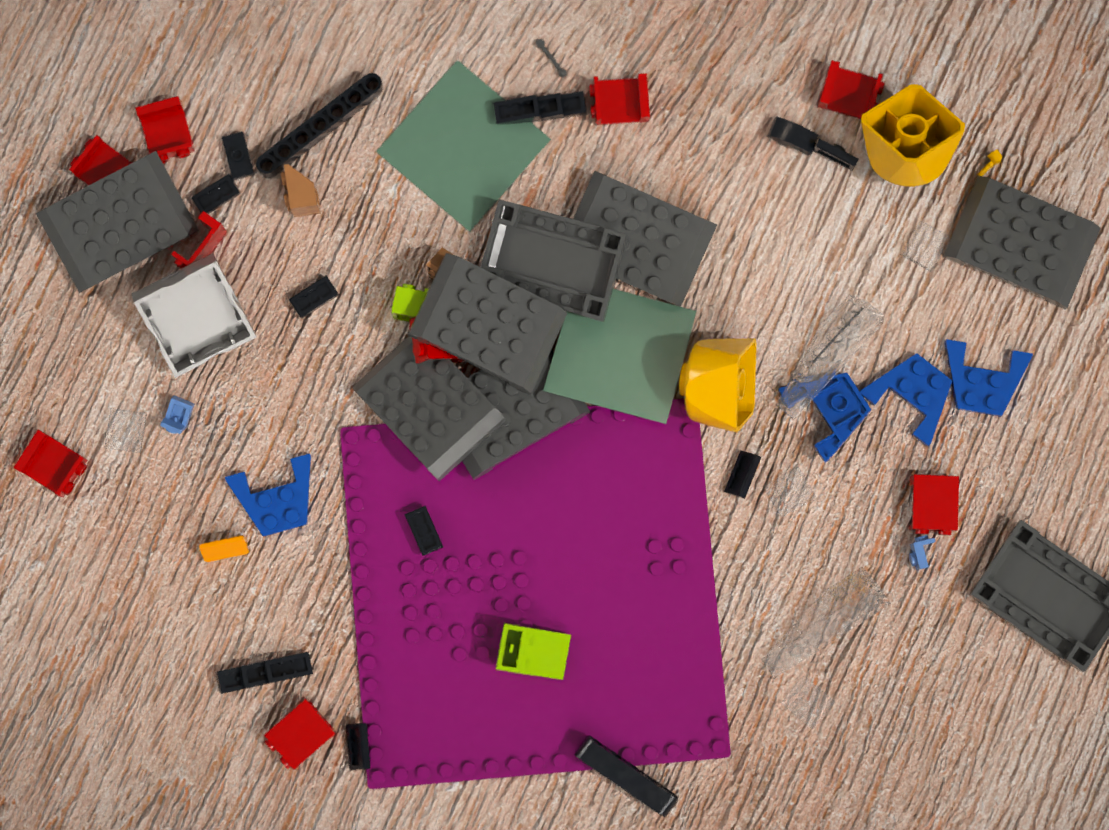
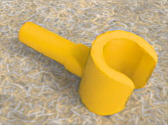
(995, 158)

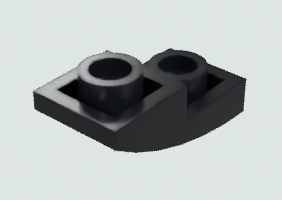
(793, 134)

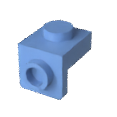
(177, 415)
(918, 556)

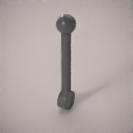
(541, 45)

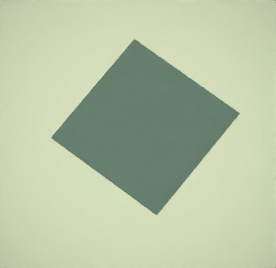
(458, 150)
(626, 360)

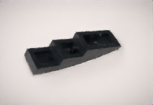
(540, 108)
(264, 672)

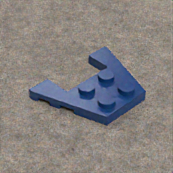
(918, 385)
(983, 389)
(842, 410)
(278, 507)

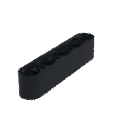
(626, 776)

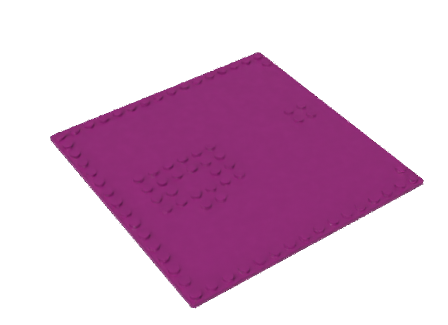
(571, 536)

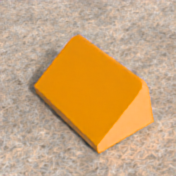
(224, 548)

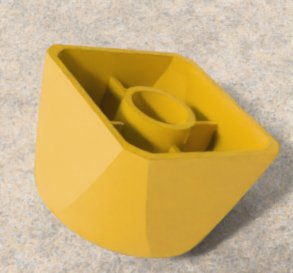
(911, 137)
(720, 382)

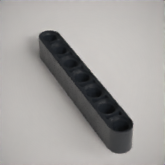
(324, 115)

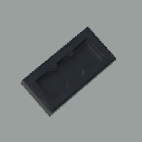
(836, 154)
(238, 155)
(216, 194)
(313, 297)
(742, 474)
(424, 530)
(358, 746)

